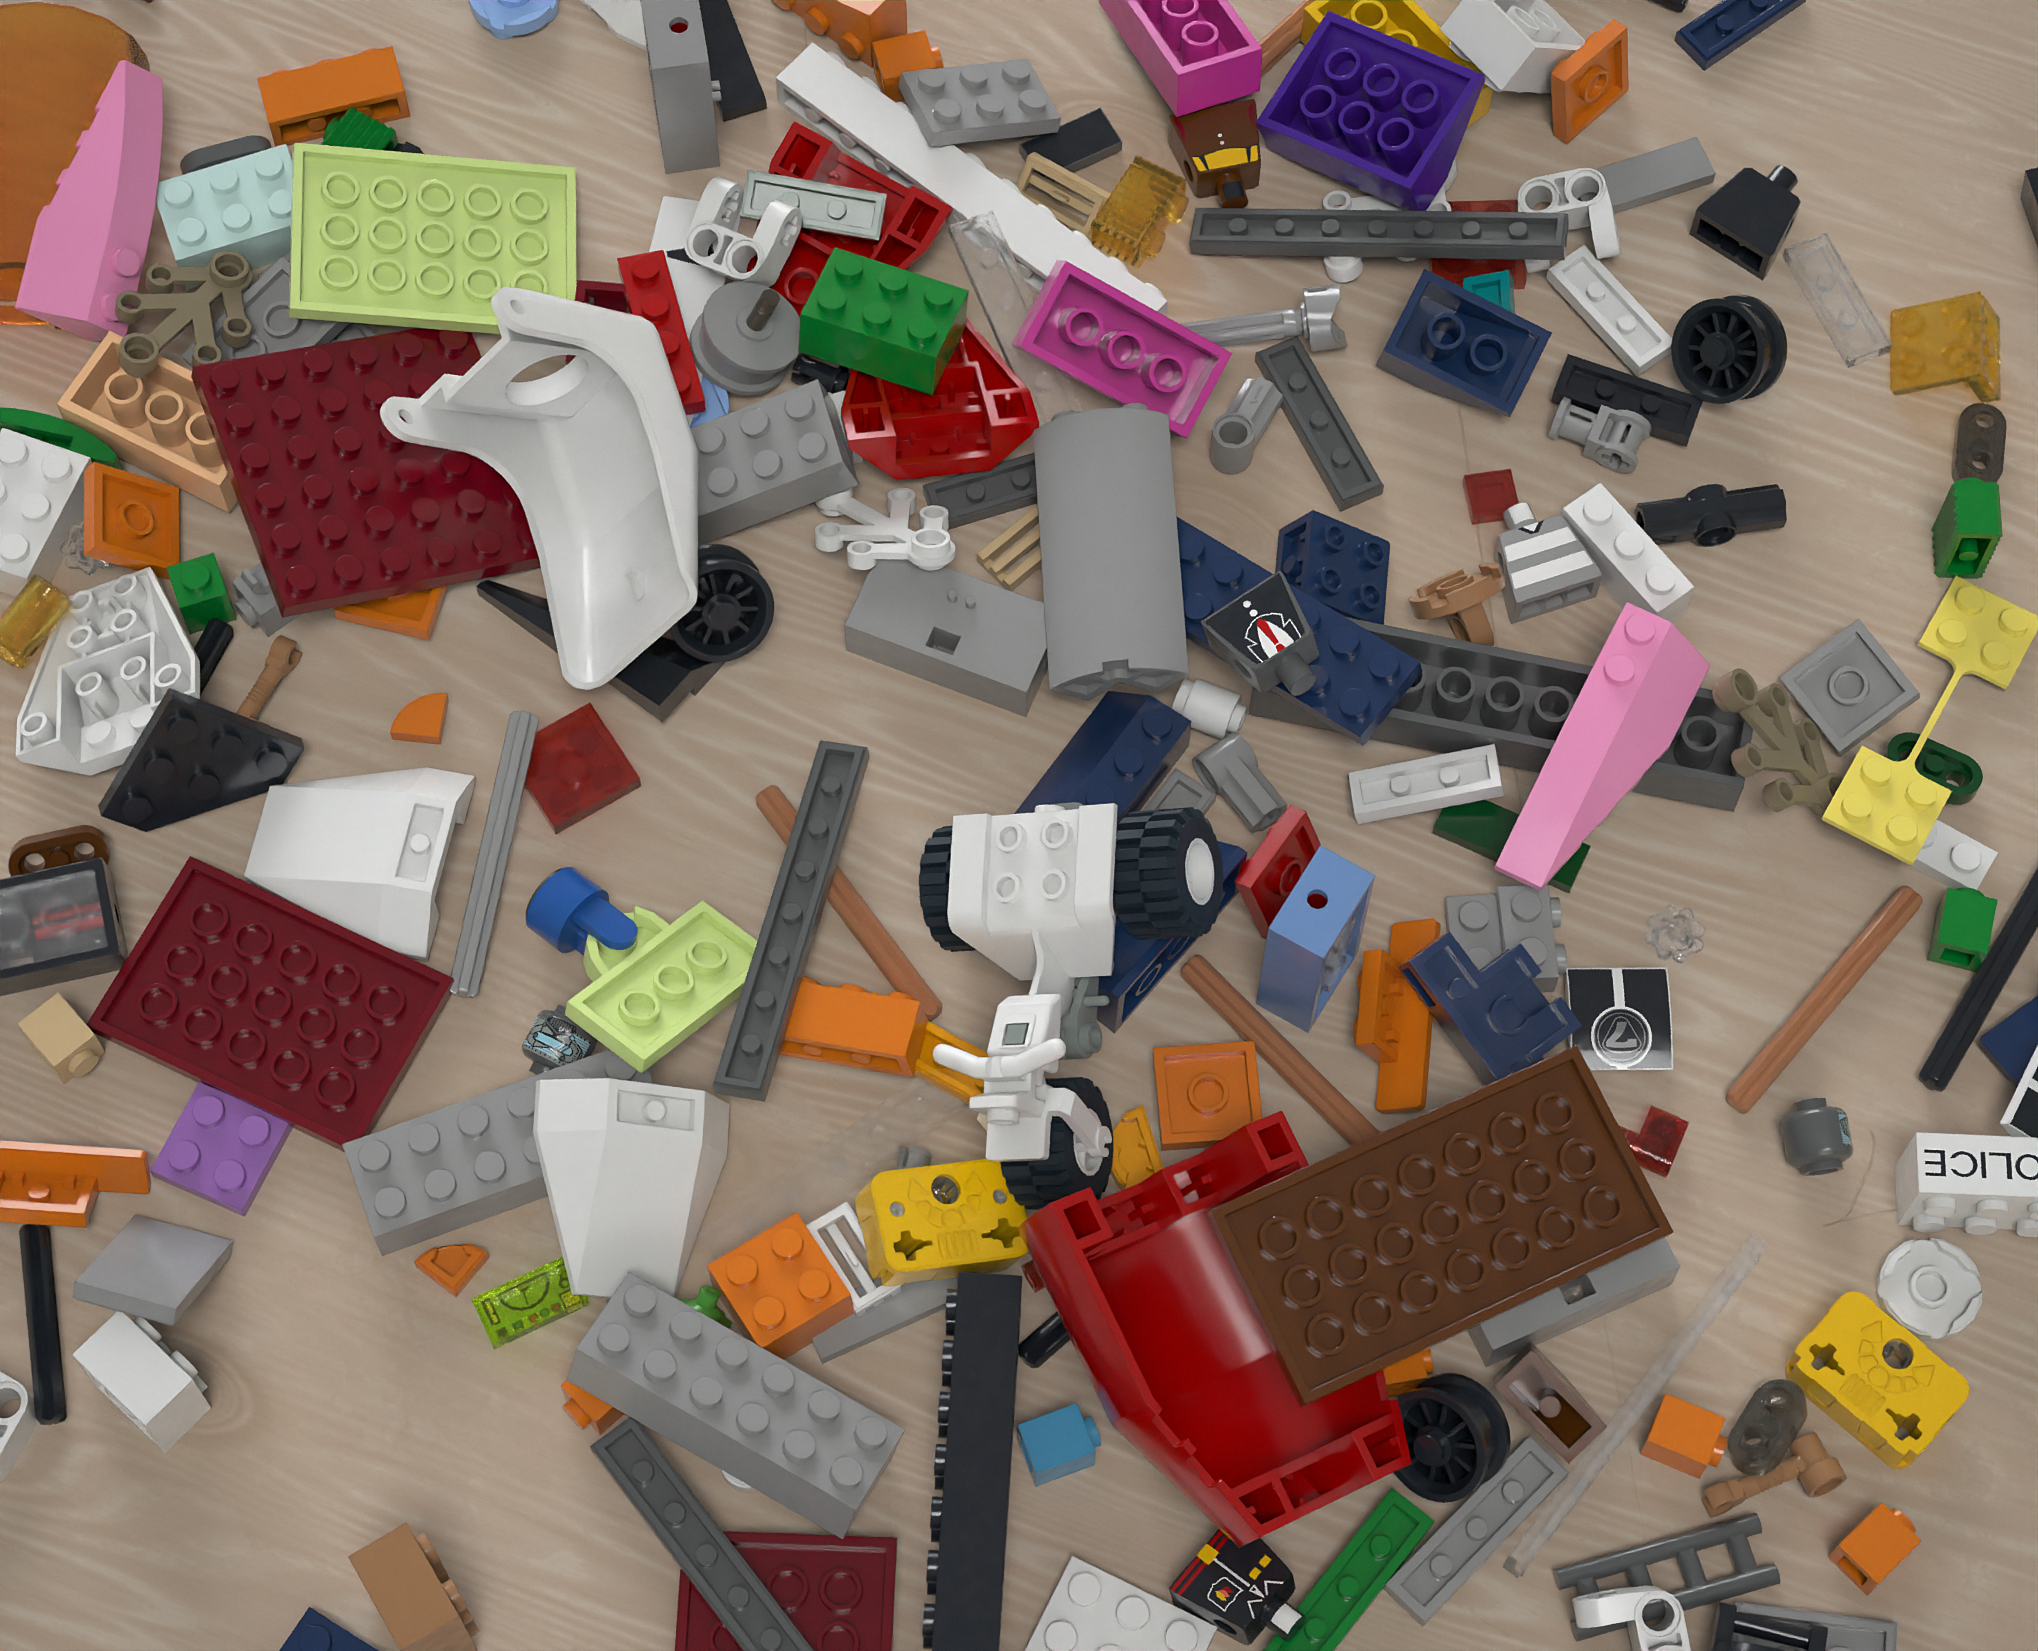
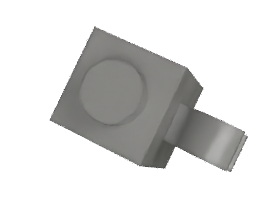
(257, 601)

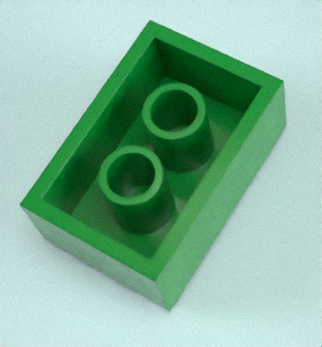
(883, 321)

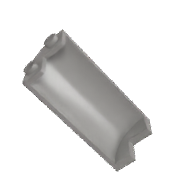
(1110, 551)

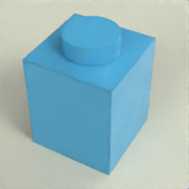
(1058, 1444)

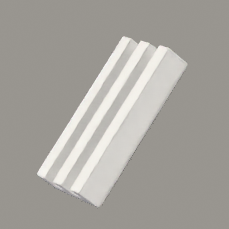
(874, 1295)

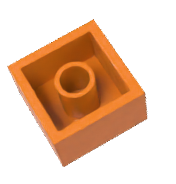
(781, 1288)

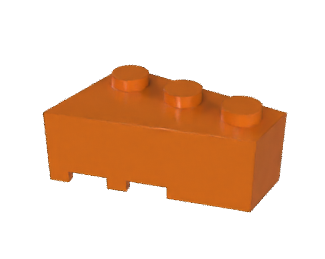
(852, 22)

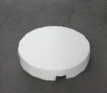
(1929, 1288)

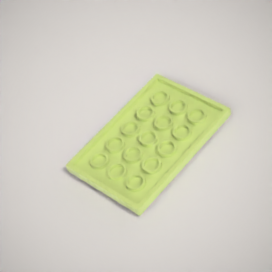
(425, 236)

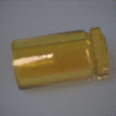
(31, 620)

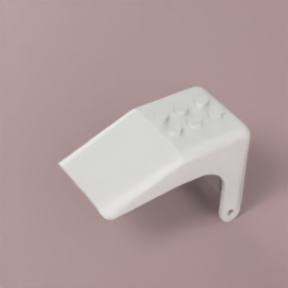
(595, 463)

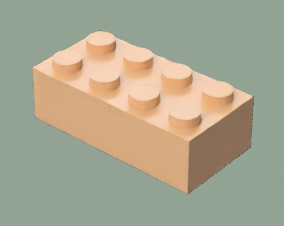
(150, 422)

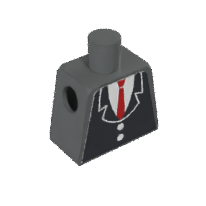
(1265, 637)

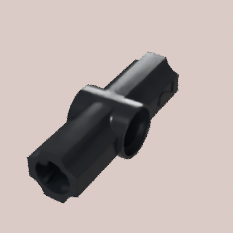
(1712, 514)

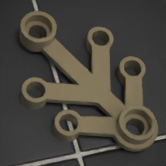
(186, 309)
(1739, 694)

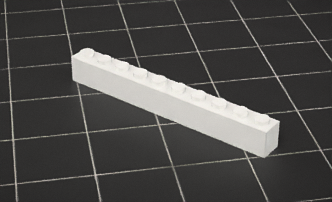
(889, 140)

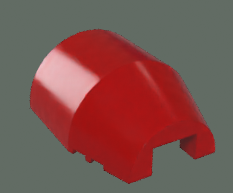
(1185, 1354)

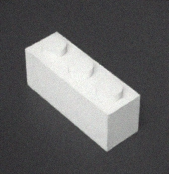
(1628, 558)

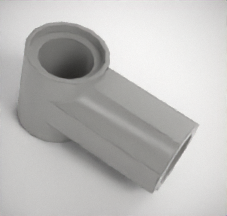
(1243, 424)
(1233, 772)

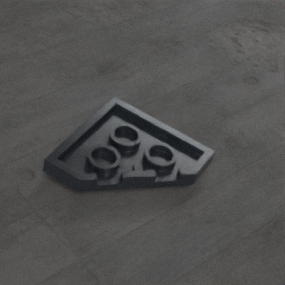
(195, 762)

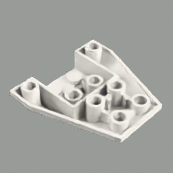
(105, 676)
(363, 850)
(627, 1176)

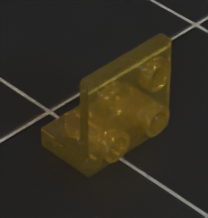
(1946, 345)

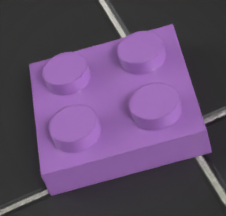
(221, 1149)

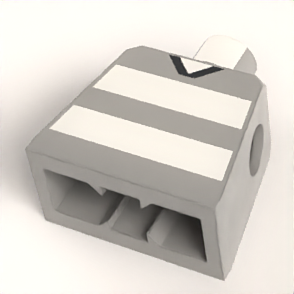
(1543, 565)

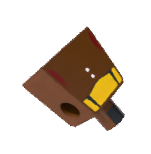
(1218, 151)

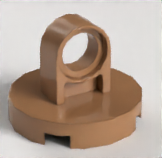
(1461, 600)

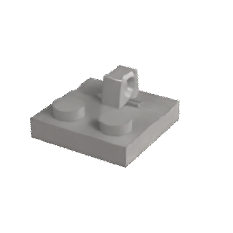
(1849, 687)

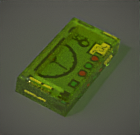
(527, 1303)

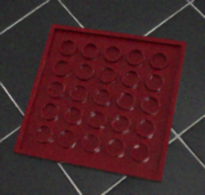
(340, 499)

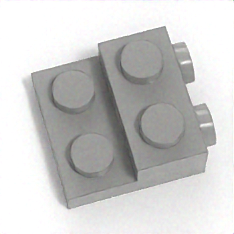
(1512, 916)

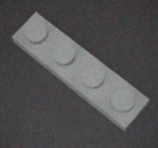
(1475, 1531)

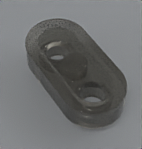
(1979, 443)
(1772, 1423)

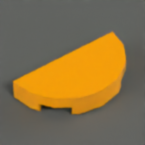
(1134, 1150)

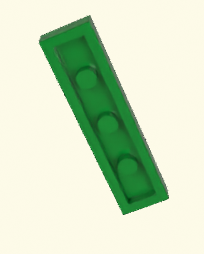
(1358, 1575)

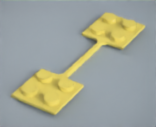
(1889, 799)

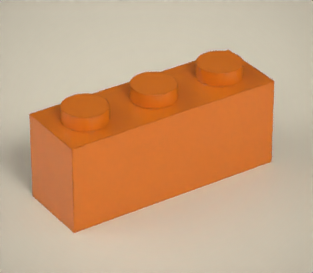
(307, 98)
(856, 1028)

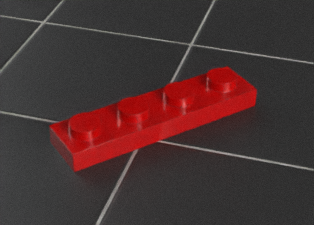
(654, 298)

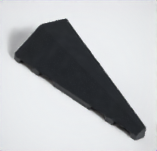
(653, 680)

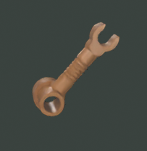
(278, 664)
(1808, 1463)

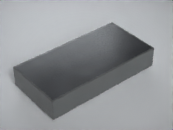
(1076, 143)

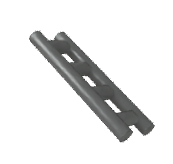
(1684, 1548)

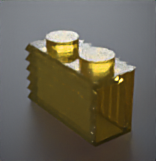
(1138, 212)

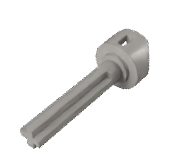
(1312, 319)

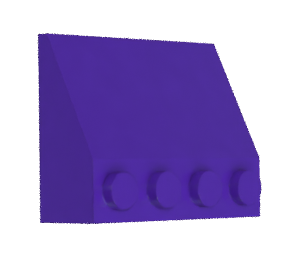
(1372, 112)

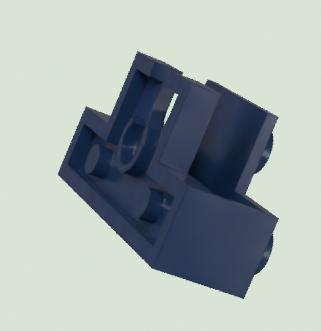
(1492, 1012)

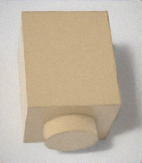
(62, 1039)

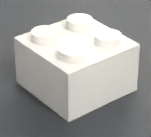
(142, 1380)

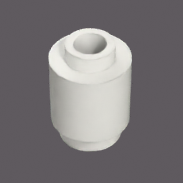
(1210, 707)

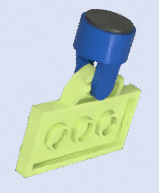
(647, 976)

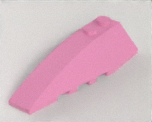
(101, 216)
(1607, 742)

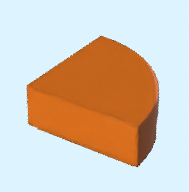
(422, 719)
(452, 1265)

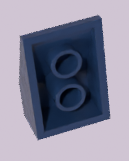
(1463, 346)

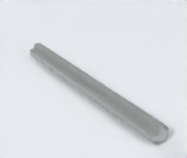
(493, 854)

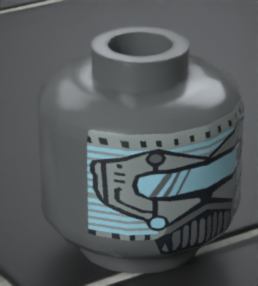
(556, 1041)
(1816, 1137)

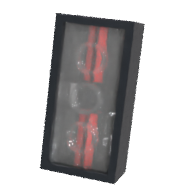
(59, 926)

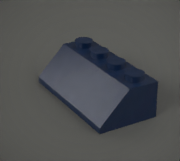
(1115, 756)
(1144, 963)

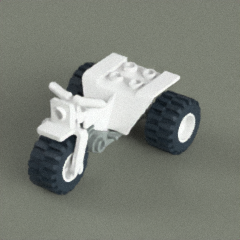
(1040, 906)

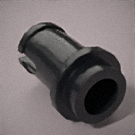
(810, 369)

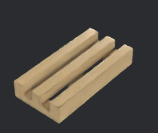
(1068, 179)
(1003, 542)

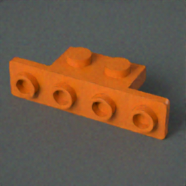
(1394, 1021)
(62, 1181)

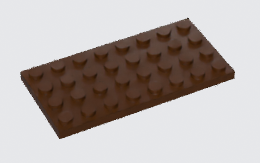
(1438, 1225)

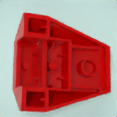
(908, 226)
(964, 427)

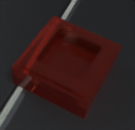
(1489, 495)

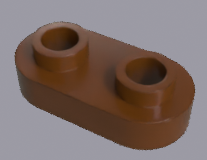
(58, 849)

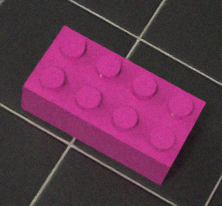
(1190, 49)
(1120, 347)

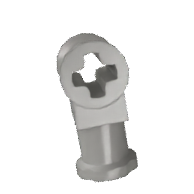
(1603, 434)

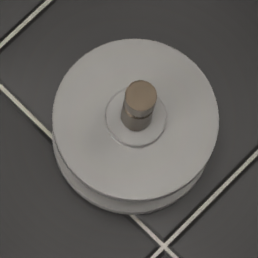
(745, 338)

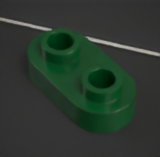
(1939, 765)

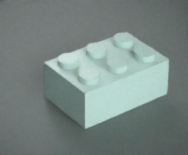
(230, 208)

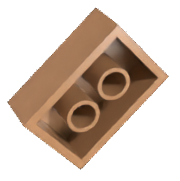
(414, 1593)

